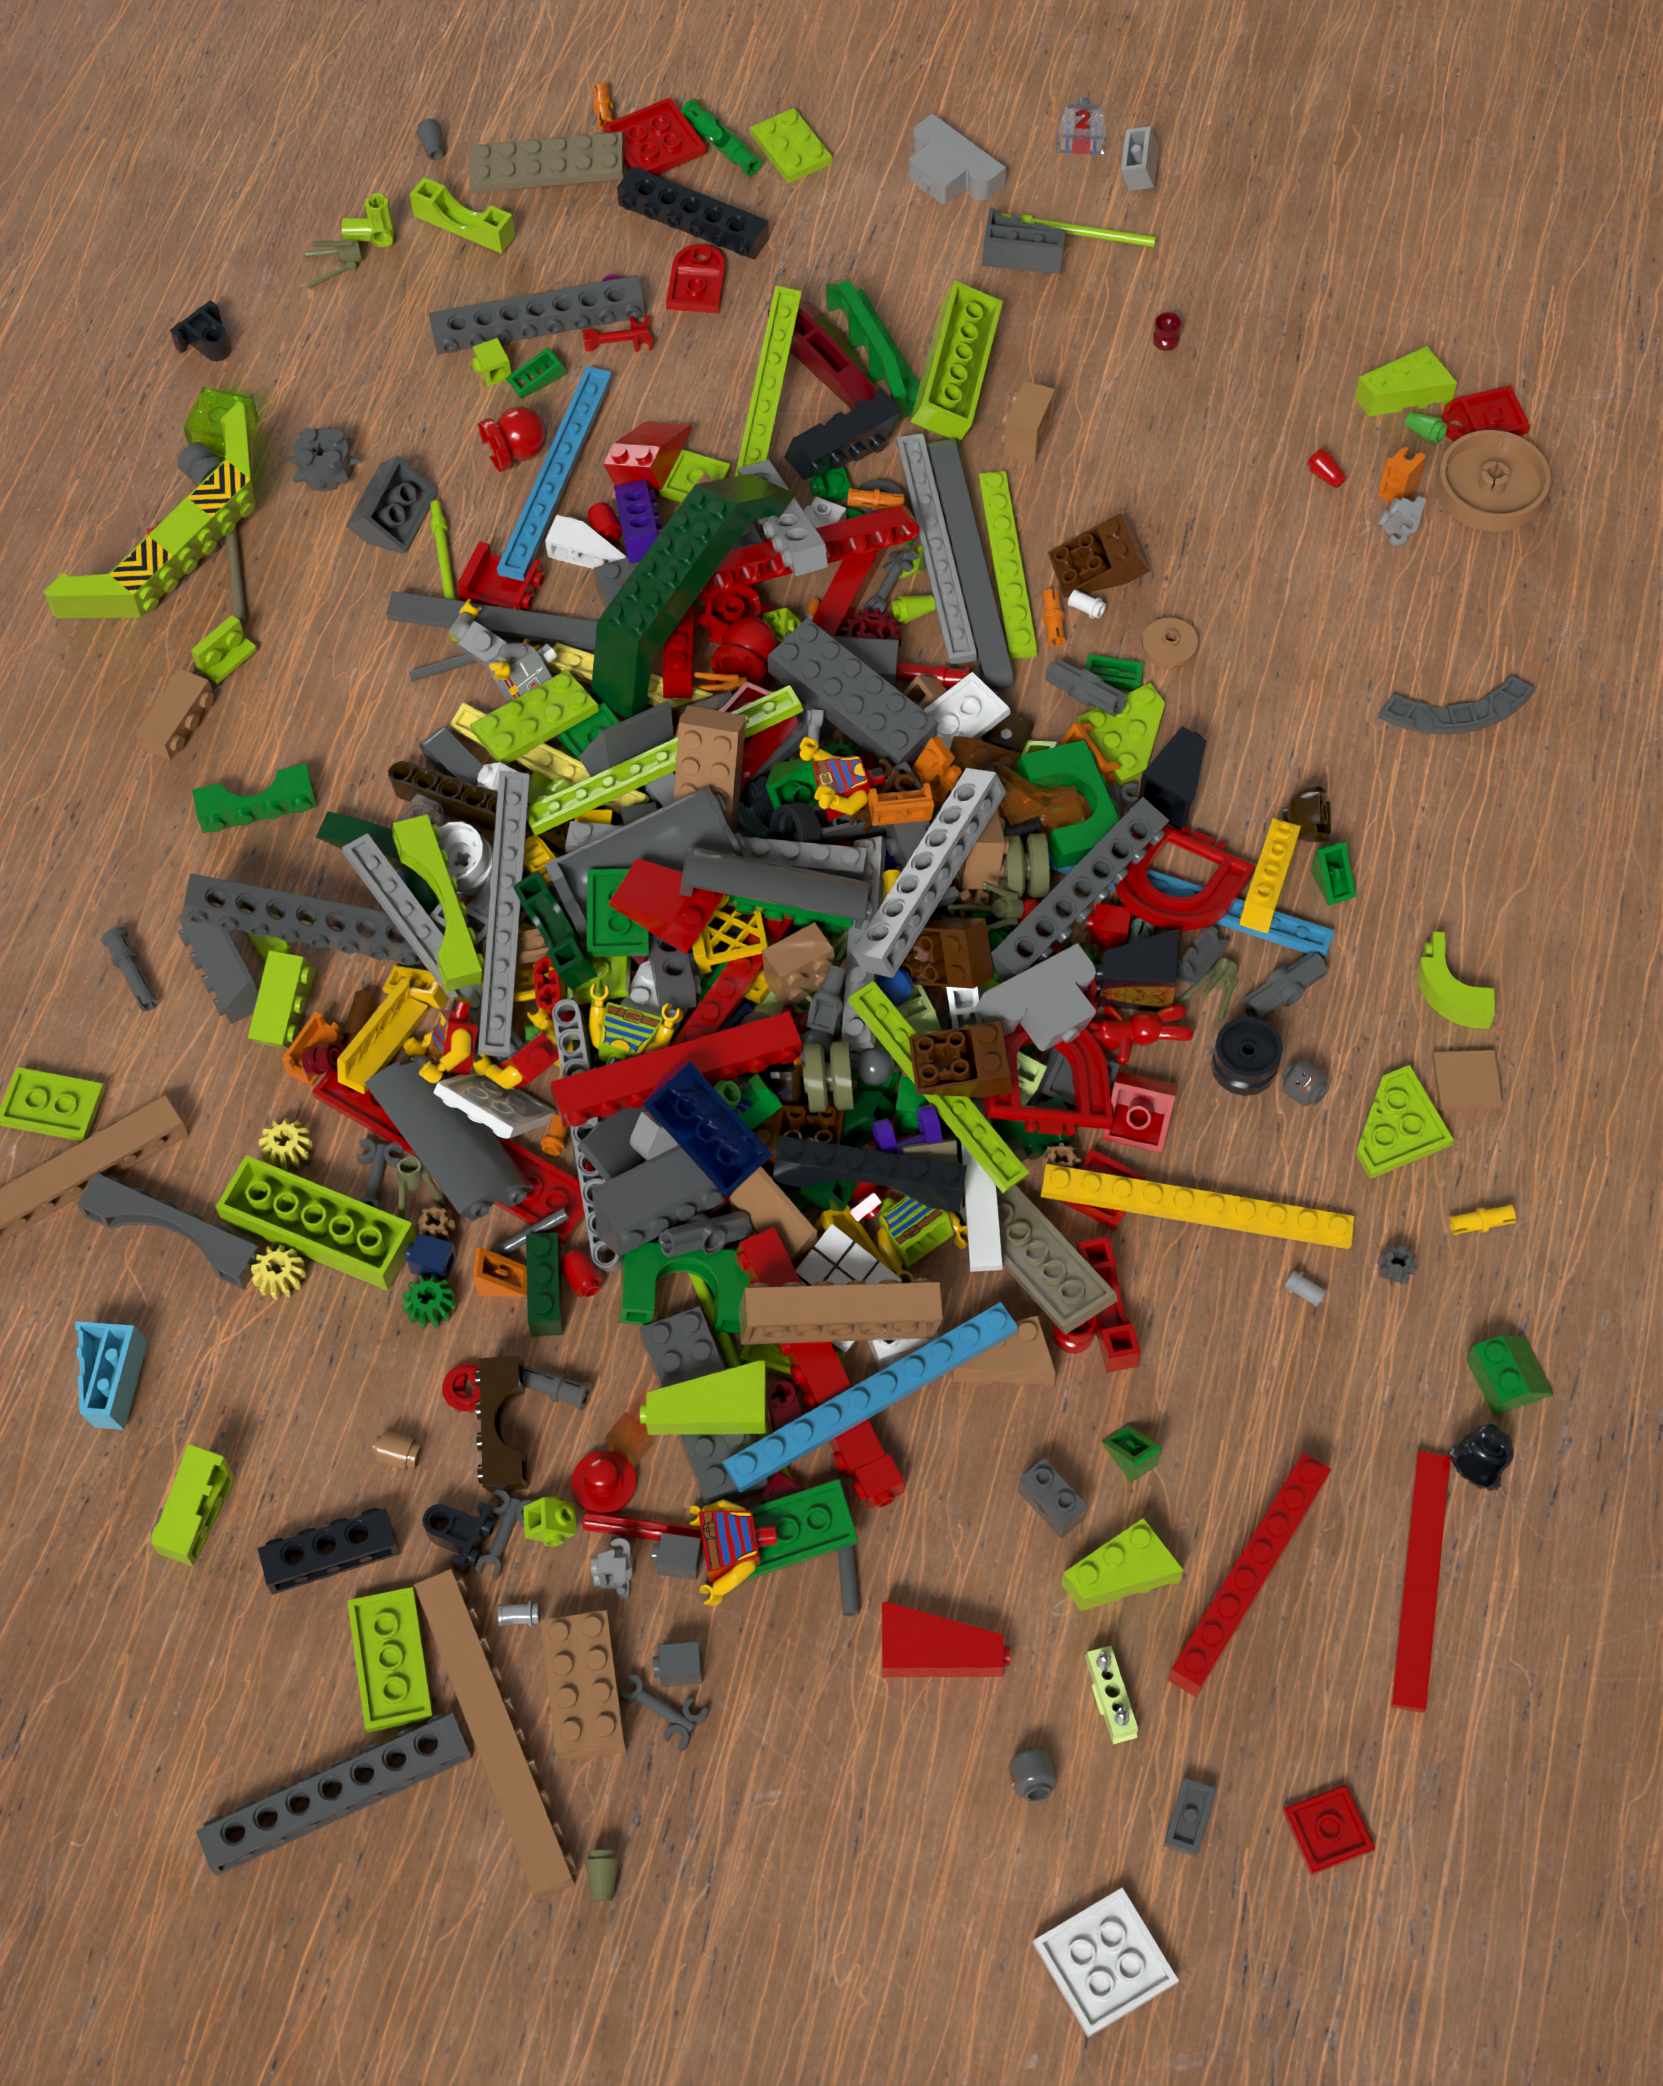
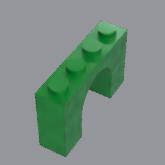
(1066, 767)
(647, 1265)

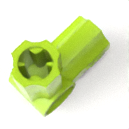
(376, 228)

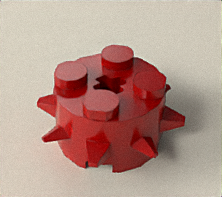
(728, 607)

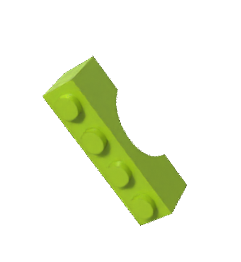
(437, 206)

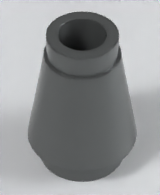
(431, 138)

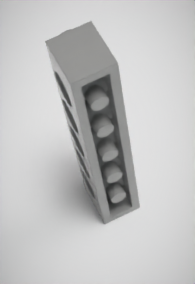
(791, 532)

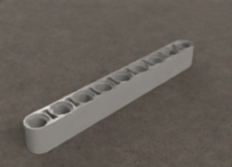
(569, 1064)

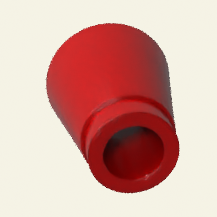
(1326, 468)

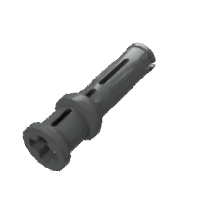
(126, 958)
(558, 1387)

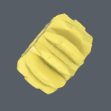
(285, 1144)
(281, 1260)

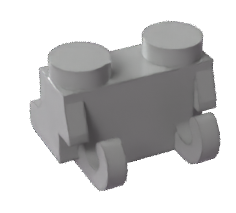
(1401, 518)
(614, 1568)

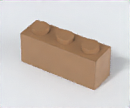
(175, 714)

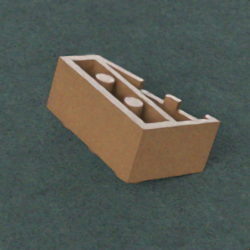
(1015, 1360)

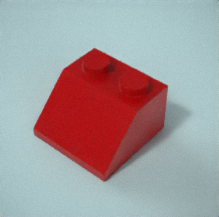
(1141, 1112)

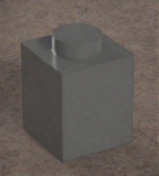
(677, 1556)
(678, 1664)

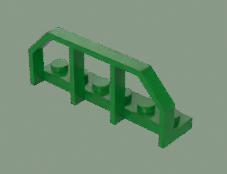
(868, 330)

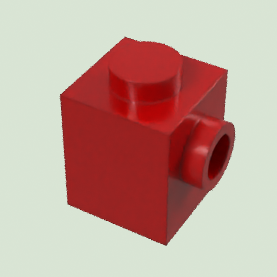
(1109, 925)
(878, 1482)

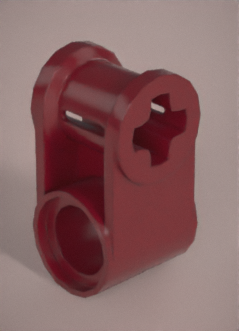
(786, 1412)

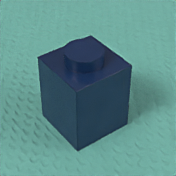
(431, 1257)

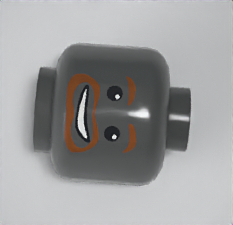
(1305, 1083)
(1033, 1774)

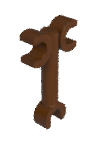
(892, 779)

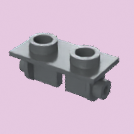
(1199, 960)

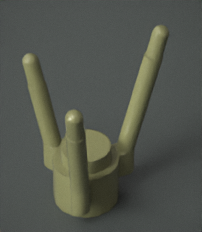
(347, 252)
(1006, 908)
(1219, 976)
(410, 1177)

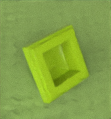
(917, 564)

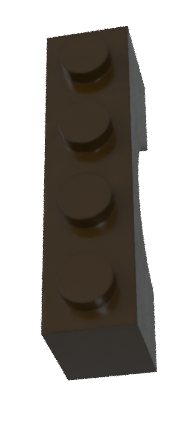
(500, 1383)

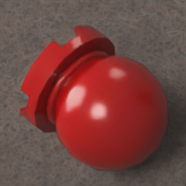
(515, 435)
(745, 650)

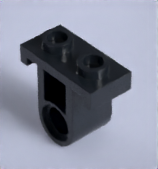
(203, 332)
(462, 1534)

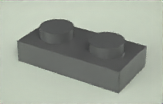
(1190, 1817)

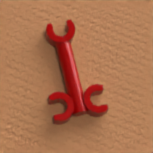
(637, 333)

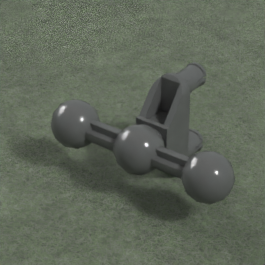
(825, 1023)

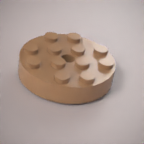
(1489, 456)

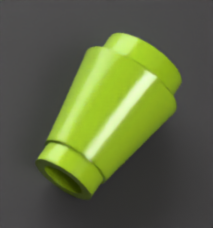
(912, 607)

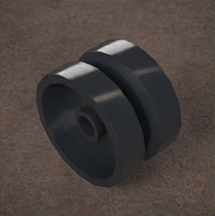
(1246, 1056)

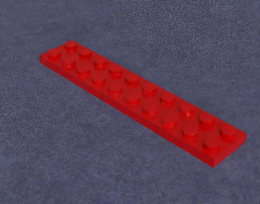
(552, 1186)

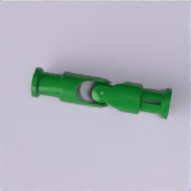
(729, 143)

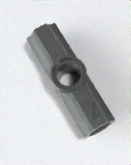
(1086, 687)
(1285, 986)
(705, 1234)

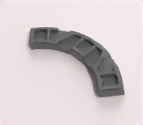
(1458, 717)

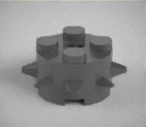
(323, 458)

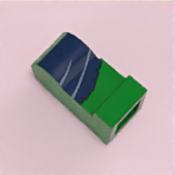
(757, 1103)

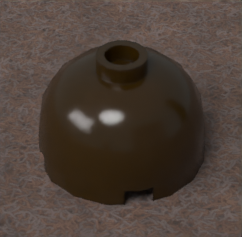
(1310, 812)

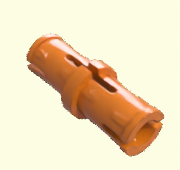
(602, 104)
(874, 499)
(1053, 617)

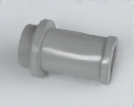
(1305, 1288)
(519, 1614)

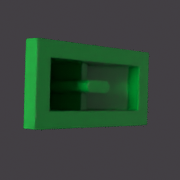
(1333, 873)
(1133, 1452)

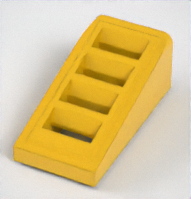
(536, 856)
(432, 994)

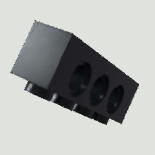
(346, 1556)

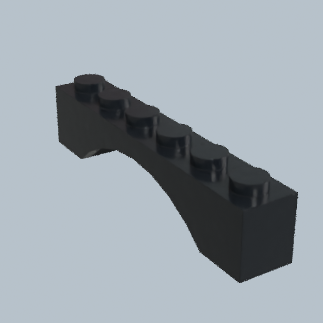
(815, 1162)

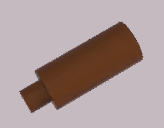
(359, 1014)

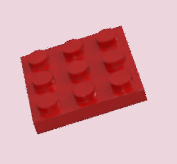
(657, 137)

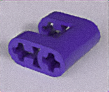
(928, 1127)

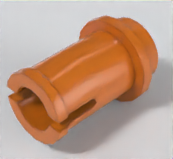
(553, 1142)

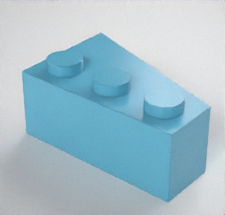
(108, 1371)

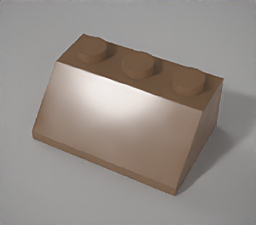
(771, 1208)

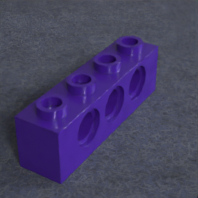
(638, 517)

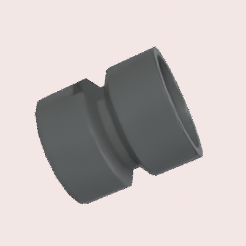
(197, 462)

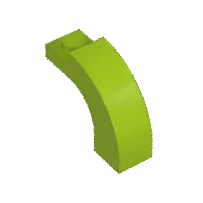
(1448, 996)

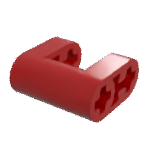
(549, 994)

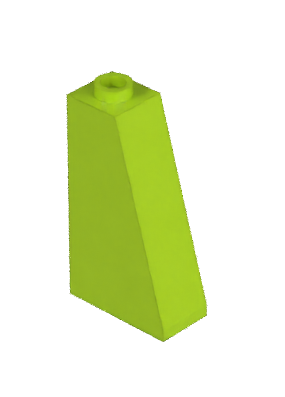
(711, 1404)

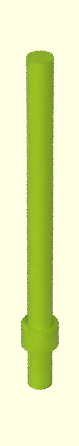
(1092, 232)
(439, 528)

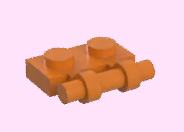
(934, 767)

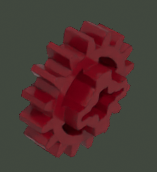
(872, 626)

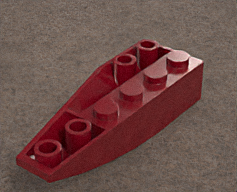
(830, 356)

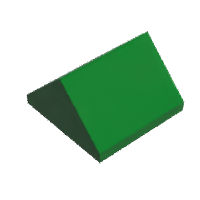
(792, 783)

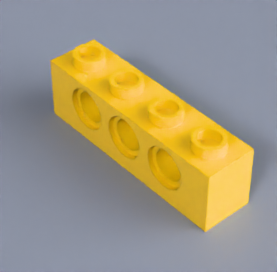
(1269, 875)

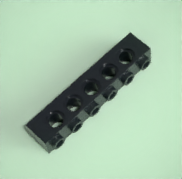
(693, 213)

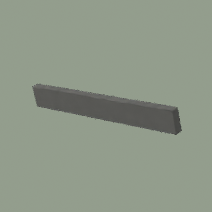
(498, 620)

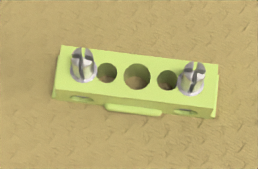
(1122, 1723)

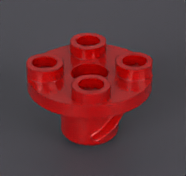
(603, 1482)

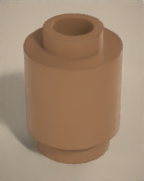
(397, 1450)

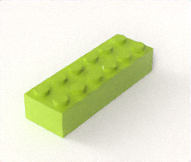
(956, 361)
(316, 1222)

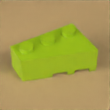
(1405, 383)
(281, 999)
(192, 1505)
(1122, 1567)

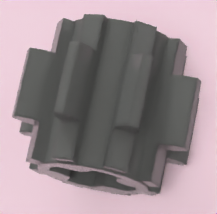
(1398, 1257)

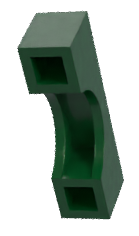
(550, 918)
(856, 1132)

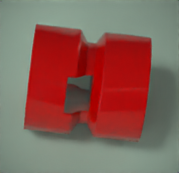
(1076, 1340)

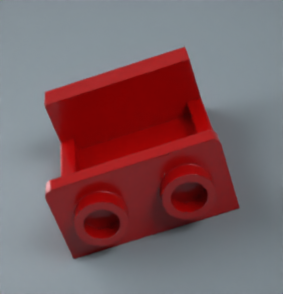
(485, 587)

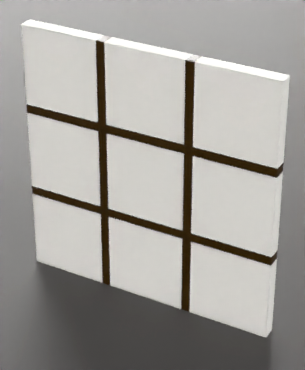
(840, 1261)

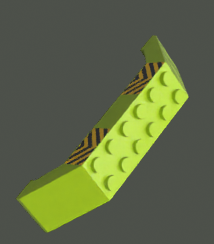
(173, 545)

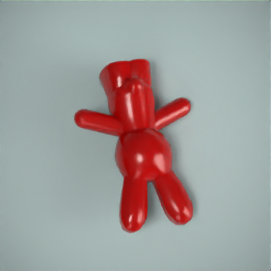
(1141, 1029)

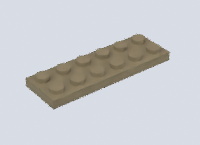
(546, 162)
(1047, 1263)

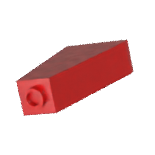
(938, 1647)

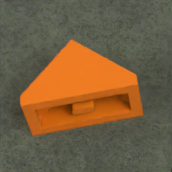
(498, 1275)

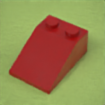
(646, 454)
(653, 901)

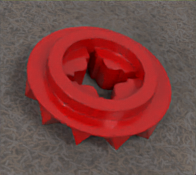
(455, 1381)

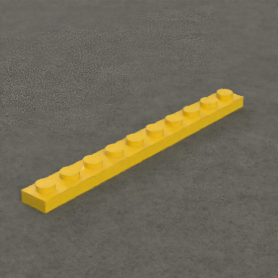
(1197, 1206)

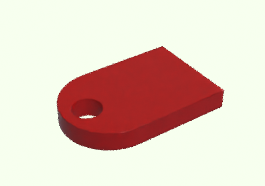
(696, 283)
(1485, 410)

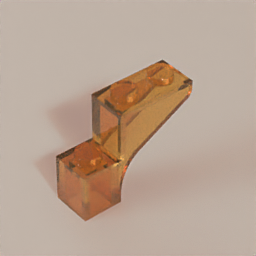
(1027, 801)

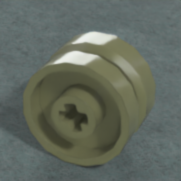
(1027, 865)
(828, 1076)

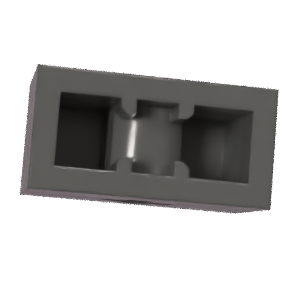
(1052, 1498)

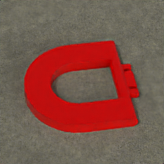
(1185, 912)
(1089, 1085)

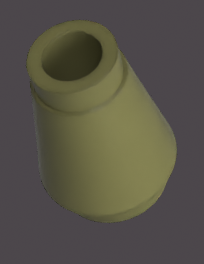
(602, 1873)

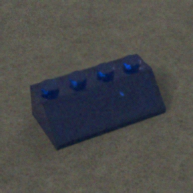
(706, 1127)

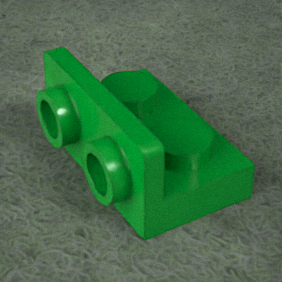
(831, 485)

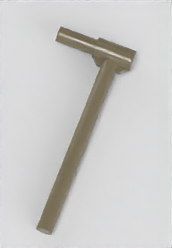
(235, 577)

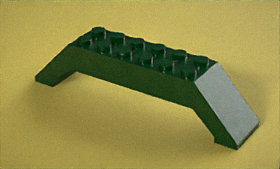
(670, 581)

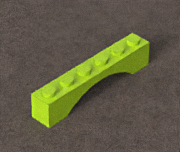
(419, 850)

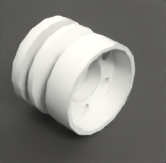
(462, 846)

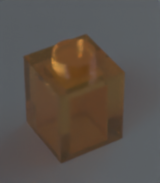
(629, 1439)

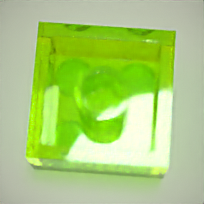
(204, 419)

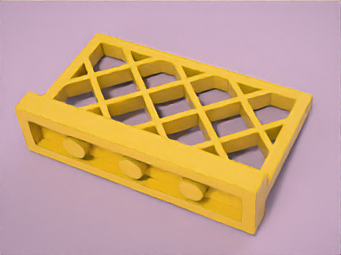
(704, 945)

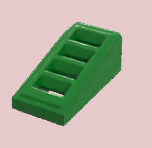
(539, 362)

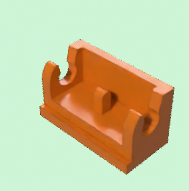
(1401, 476)
(1079, 732)
(901, 806)
(314, 1033)

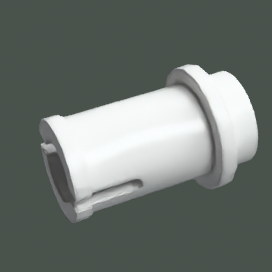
(1087, 604)

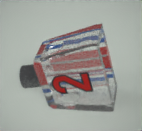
(1082, 129)

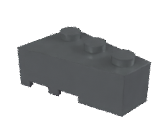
(1022, 245)

